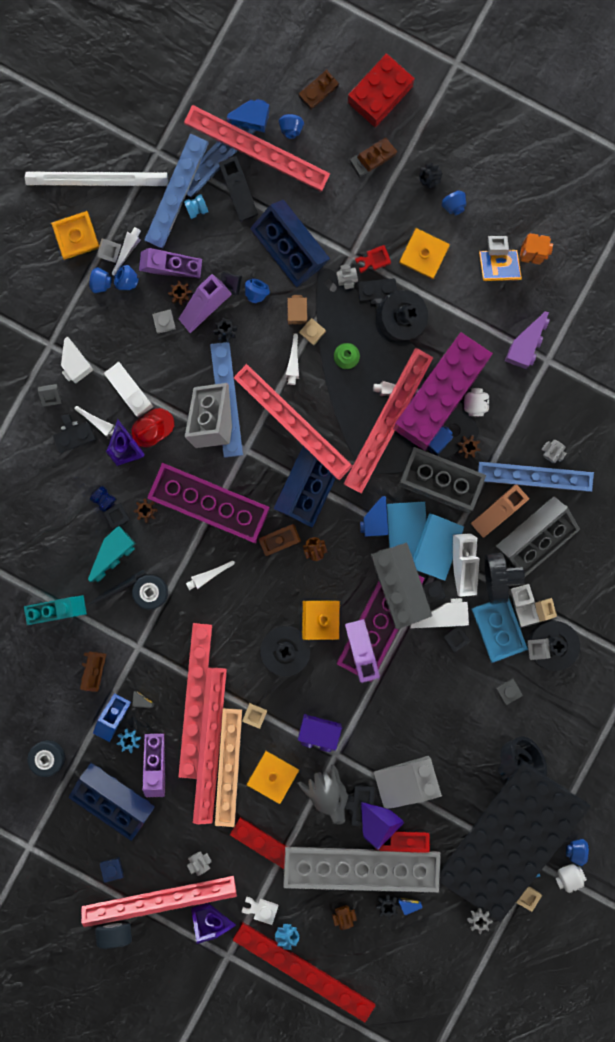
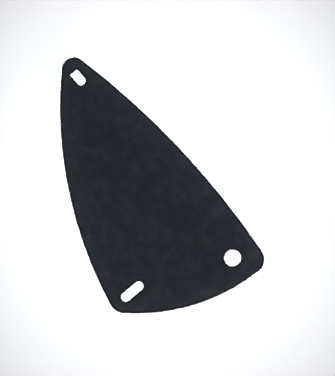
(380, 360)

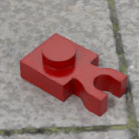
(376, 258)

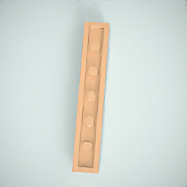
(228, 767)

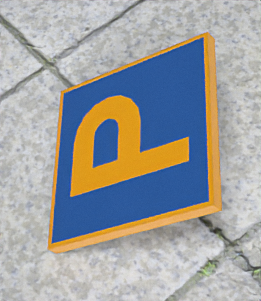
(500, 266)

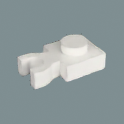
(264, 910)

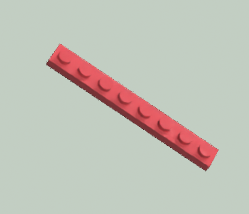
(256, 148)
(293, 422)
(383, 428)
(195, 700)
(209, 746)
(158, 901)

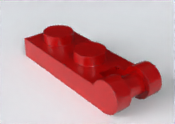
(408, 842)

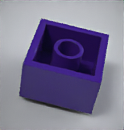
(319, 733)

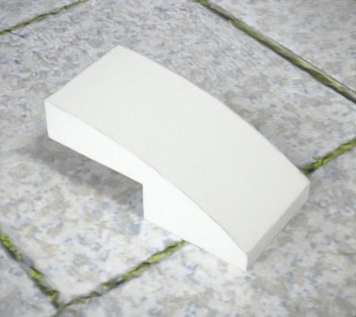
(524, 606)

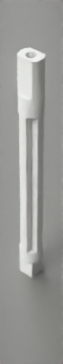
(96, 178)

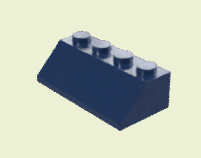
(289, 242)
(305, 489)
(111, 801)

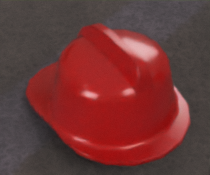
(152, 427)

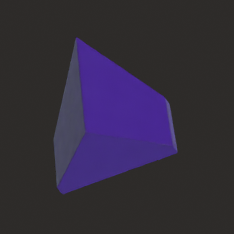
(123, 446)
(379, 824)
(209, 923)

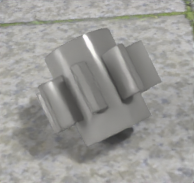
(347, 276)
(554, 451)
(199, 863)
(484, 923)

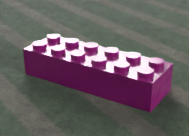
(442, 391)
(208, 503)
(379, 628)

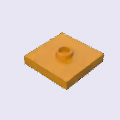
(75, 235)
(424, 253)
(320, 620)
(272, 777)

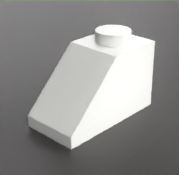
(73, 362)

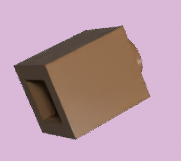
(297, 310)

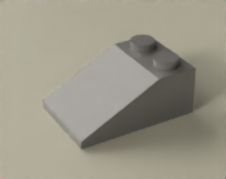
(209, 416)
(407, 783)

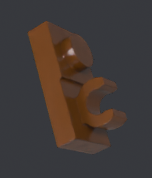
(318, 89)
(377, 154)
(279, 540)
(93, 671)

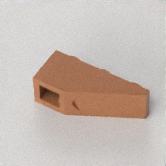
(500, 510)

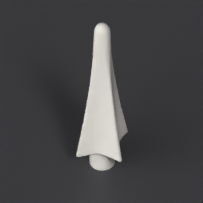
(130, 243)
(292, 370)
(385, 388)
(105, 427)
(200, 579)

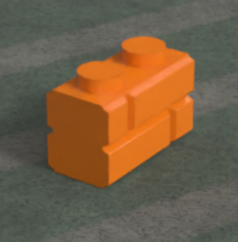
(535, 249)

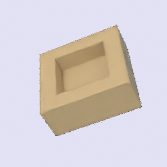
(312, 331)
(545, 609)
(254, 715)
(529, 899)

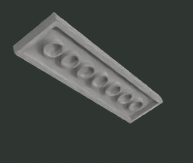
(361, 869)

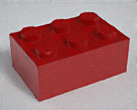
(380, 90)

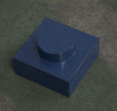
(111, 870)

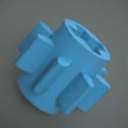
(123, 741)
(287, 936)

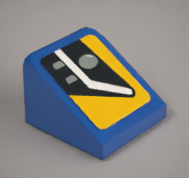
(409, 905)

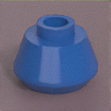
(291, 125)
(454, 202)
(125, 278)
(99, 280)
(256, 290)
(578, 852)

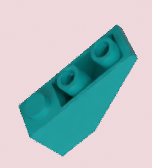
(112, 549)
(55, 610)

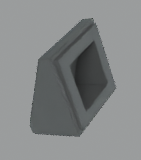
(141, 701)

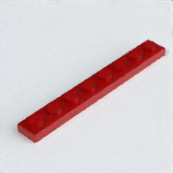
(304, 972)

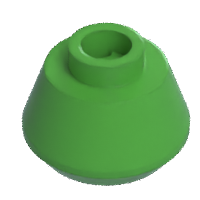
(350, 360)

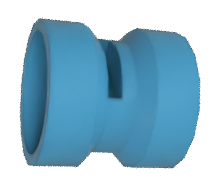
(196, 206)

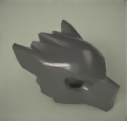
(326, 794)

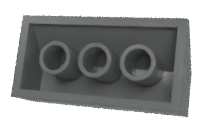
(442, 480)
(539, 536)
(401, 585)

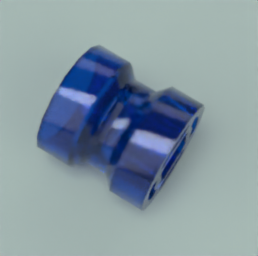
(103, 499)

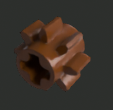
(175, 290)
(472, 443)
(149, 514)
(314, 549)
(344, 917)

